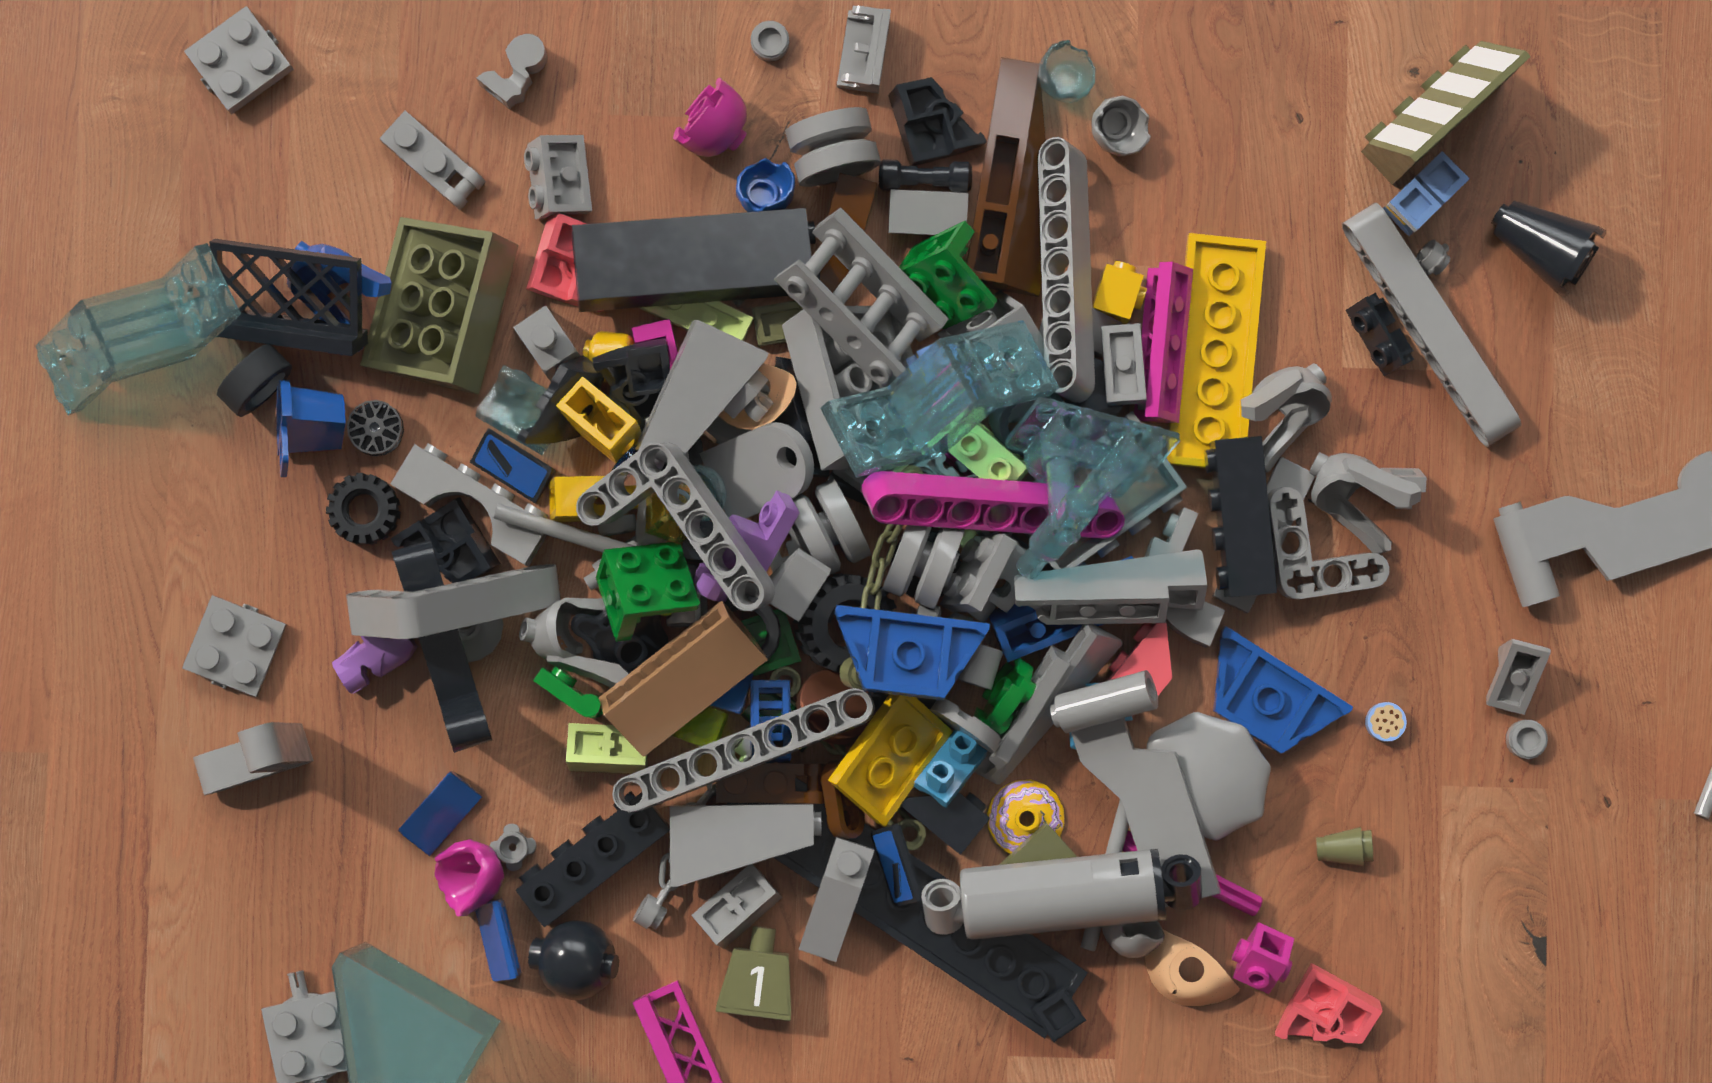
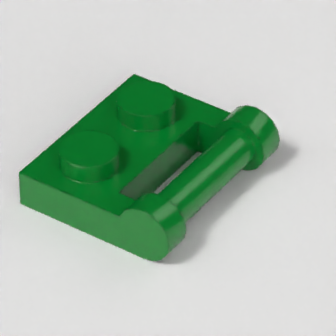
(562, 686)

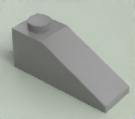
(836, 899)

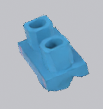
(950, 768)

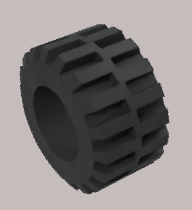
(814, 623)

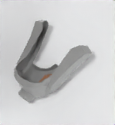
(1298, 395)
(1340, 477)
(552, 640)

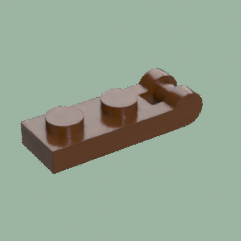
(772, 784)

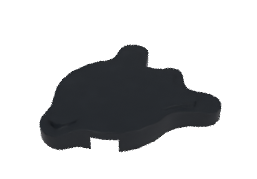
(629, 654)

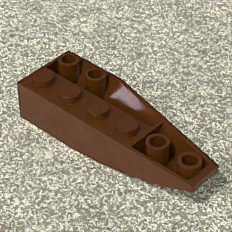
(1007, 210)

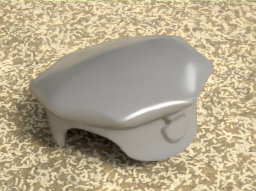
(1221, 770)

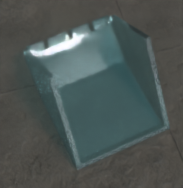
(404, 1024)

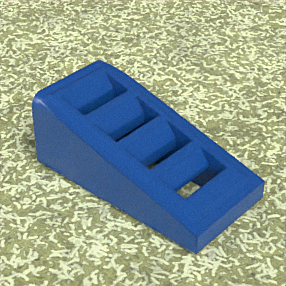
(771, 687)

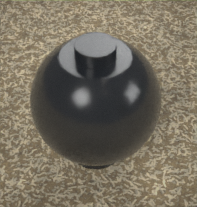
(574, 960)

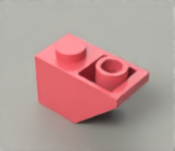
(1148, 654)

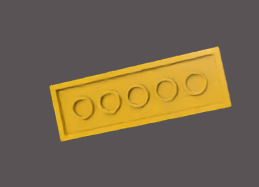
(1218, 342)

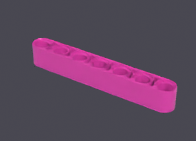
(972, 504)

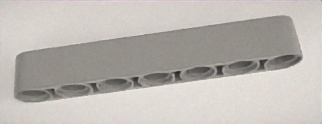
(1056, 254)
(1431, 324)
(725, 756)

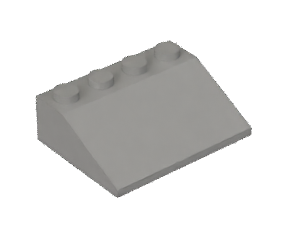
(830, 373)

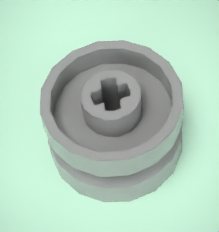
(832, 146)
(830, 527)
(926, 560)

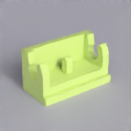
(601, 750)

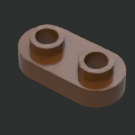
(843, 816)

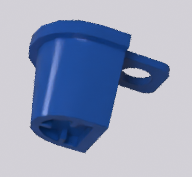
(307, 421)

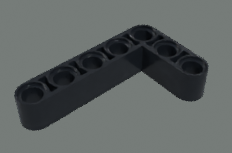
(445, 656)

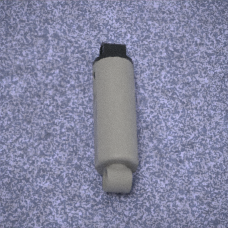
(1062, 894)

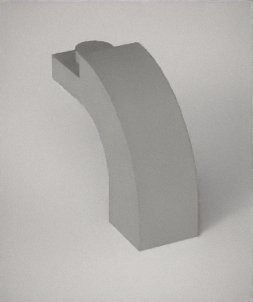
(1191, 624)

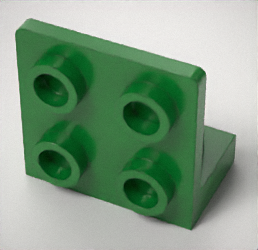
(945, 277)
(644, 583)

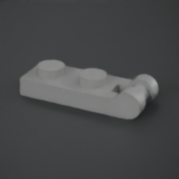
(431, 159)

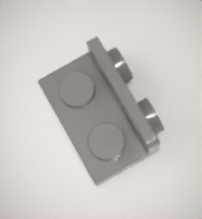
(558, 175)

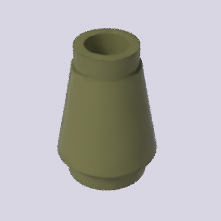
(1346, 847)

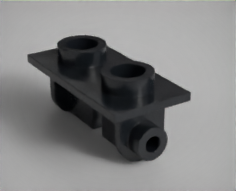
(1386, 349)

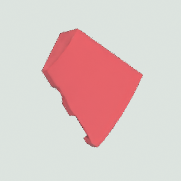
(554, 263)
(1328, 1009)

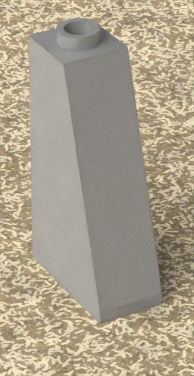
(699, 387)
(730, 836)

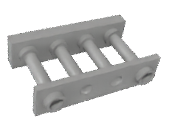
(882, 277)

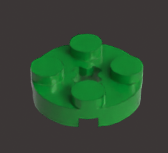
(1009, 689)

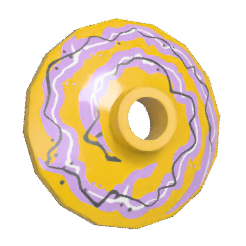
(1012, 801)

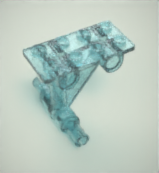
(1065, 437)

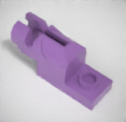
(762, 538)
(375, 653)

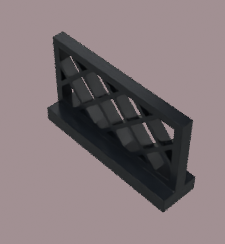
(293, 329)

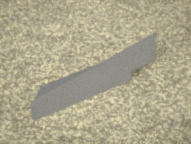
(1116, 590)
(1055, 675)

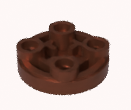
(823, 685)

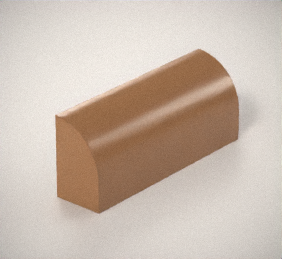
(682, 679)

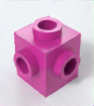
(1263, 958)

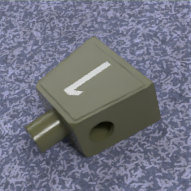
(757, 979)

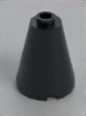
(1548, 242)

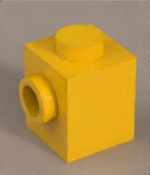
(1119, 291)

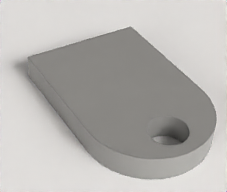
(757, 467)

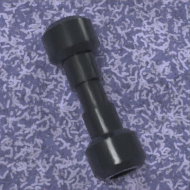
(956, 176)

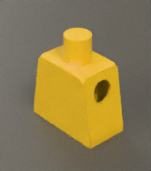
(606, 426)
(565, 494)

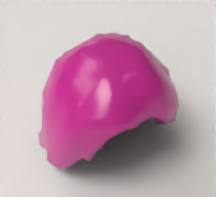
(468, 875)

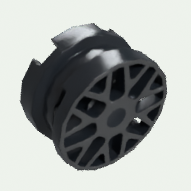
(375, 428)

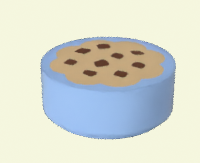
(1385, 721)

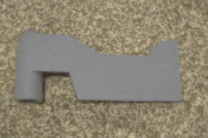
(1613, 538)
(1143, 779)

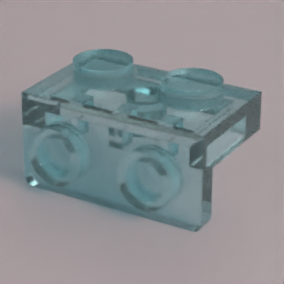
(512, 405)

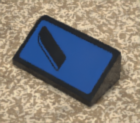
(512, 465)
(896, 865)

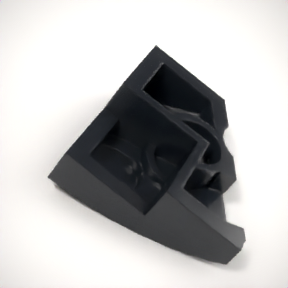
(930, 123)
(636, 375)
(552, 424)
(456, 542)

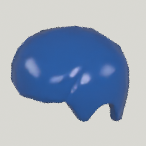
(765, 186)

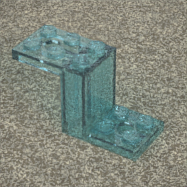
(137, 329)
(939, 398)

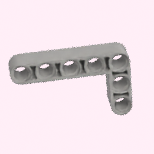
(687, 516)
(452, 605)
(259, 754)

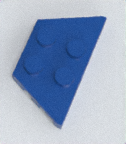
(908, 651)
(1270, 696)

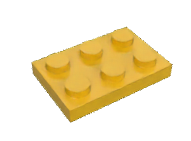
(890, 756)

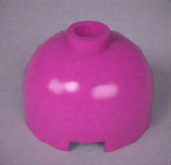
(714, 121)

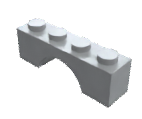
(431, 479)

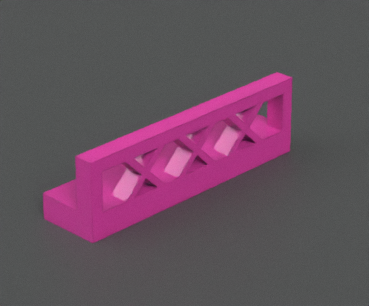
(1165, 340)
(661, 1043)

